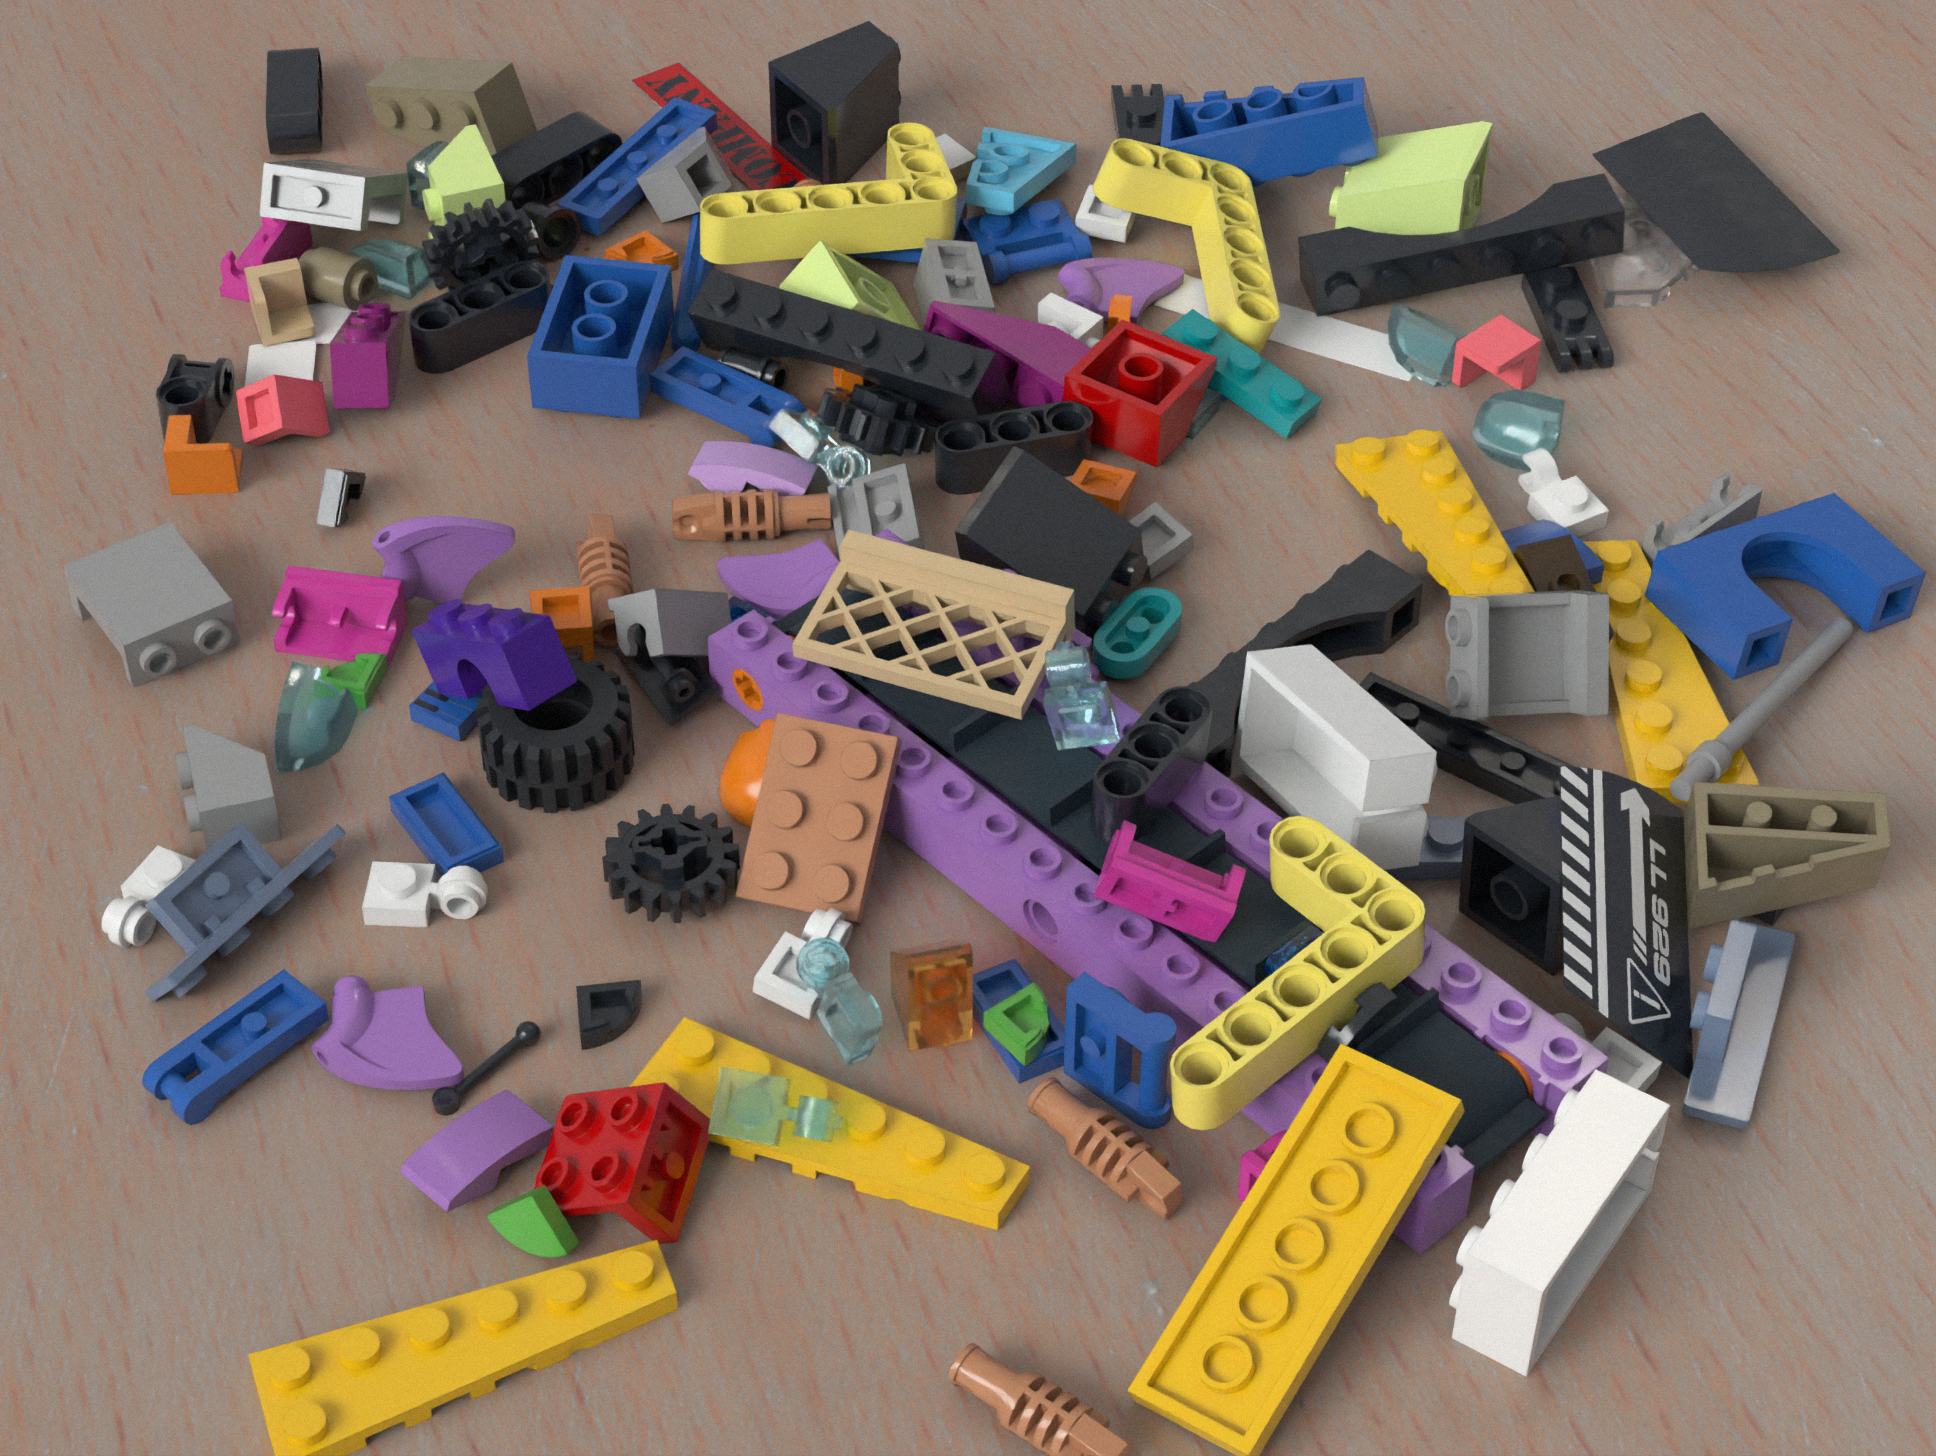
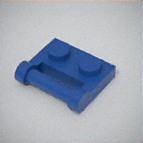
(1026, 239)
(1099, 1050)

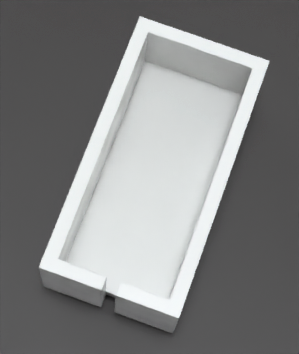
(1334, 754)
(1557, 1221)

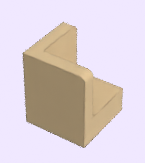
(279, 302)

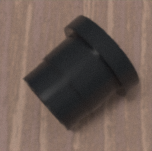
(556, 228)

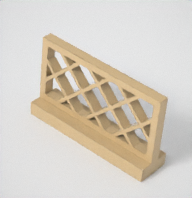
(952, 593)

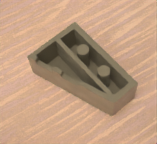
(439, 97)
(1778, 847)

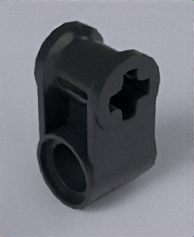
(197, 391)

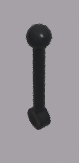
(447, 1100)

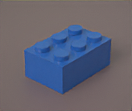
(601, 336)

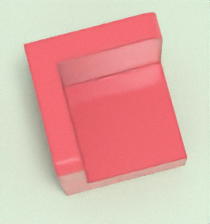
(1500, 349)
(281, 407)

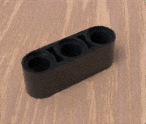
(294, 100)
(554, 159)
(479, 317)
(975, 446)
(1151, 762)

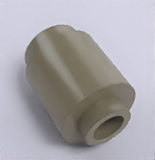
(338, 277)

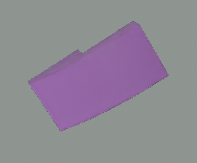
(472, 1150)

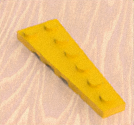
(1436, 508)
(1655, 680)
(878, 1145)
(394, 1369)

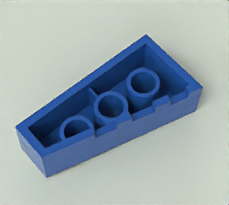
(1277, 132)

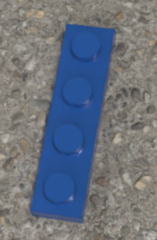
(613, 184)

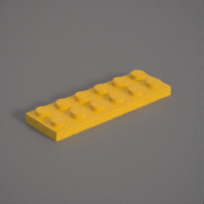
(1296, 1252)

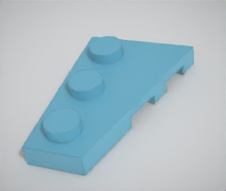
(1014, 169)

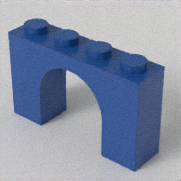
(1820, 542)

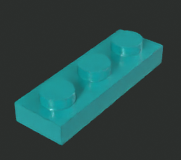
(1247, 376)

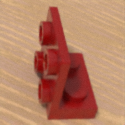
(627, 1155)

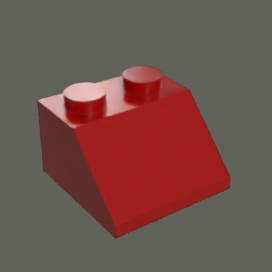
(1140, 390)

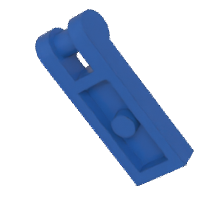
(722, 394)
(234, 1046)

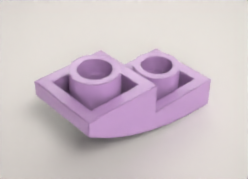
(732, 464)

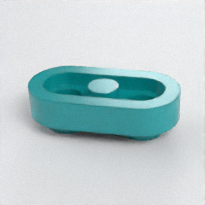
(1137, 633)

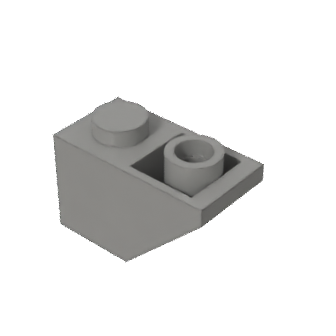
(686, 177)
(229, 787)

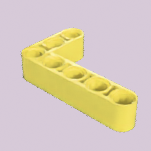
(852, 217)
(1224, 223)
(1369, 938)

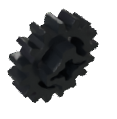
(478, 243)
(878, 420)
(671, 863)

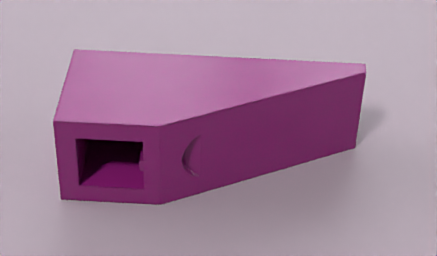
(1029, 352)
(367, 357)

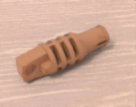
(751, 513)
(607, 572)
(1108, 1148)
(1035, 1407)

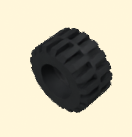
(562, 748)

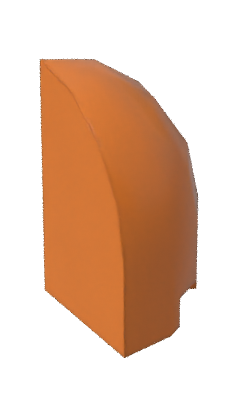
(744, 772)

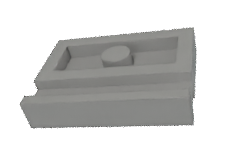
(876, 504)

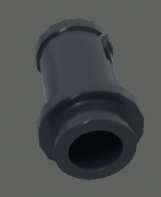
(765, 369)

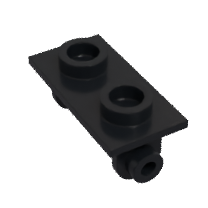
(670, 682)

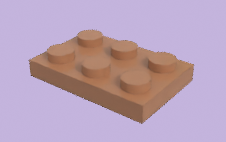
(819, 817)

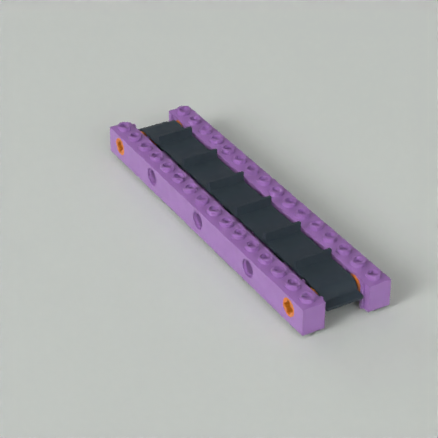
(1012, 829)

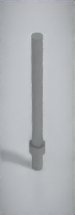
(1714, 756)

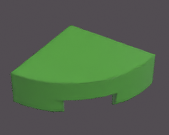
(359, 676)
(1020, 1023)
(534, 1224)

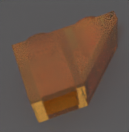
(933, 993)

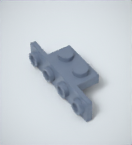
(221, 893)
(1736, 1021)

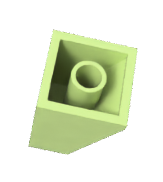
(1417, 183)

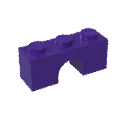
(495, 646)

